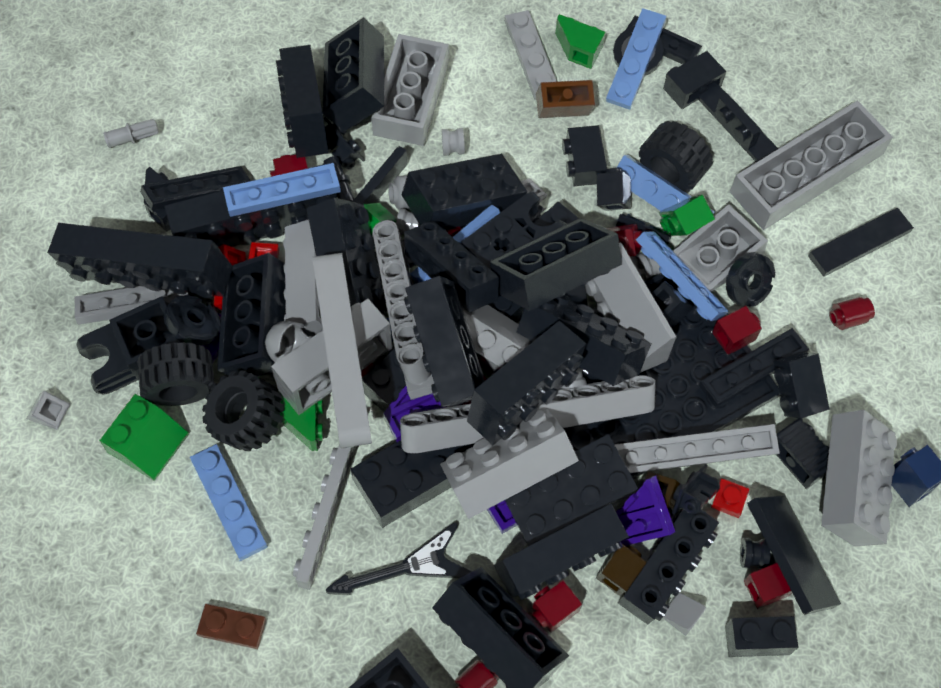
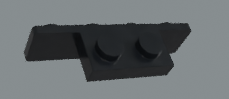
(737, 123)

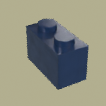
(916, 474)

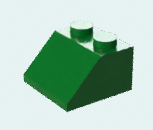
(143, 437)

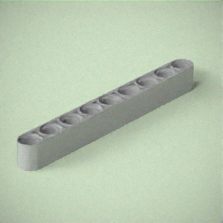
(570, 407)

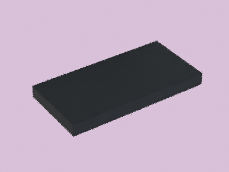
(793, 554)

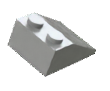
(718, 245)

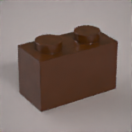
(565, 99)

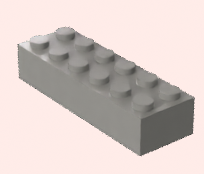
(810, 164)

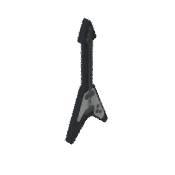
(425, 562)

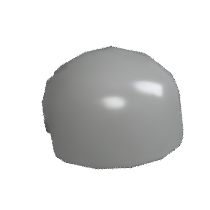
(284, 338)

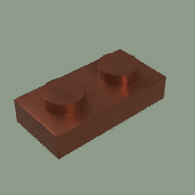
(231, 626)

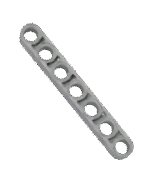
(395, 279)
(341, 351)

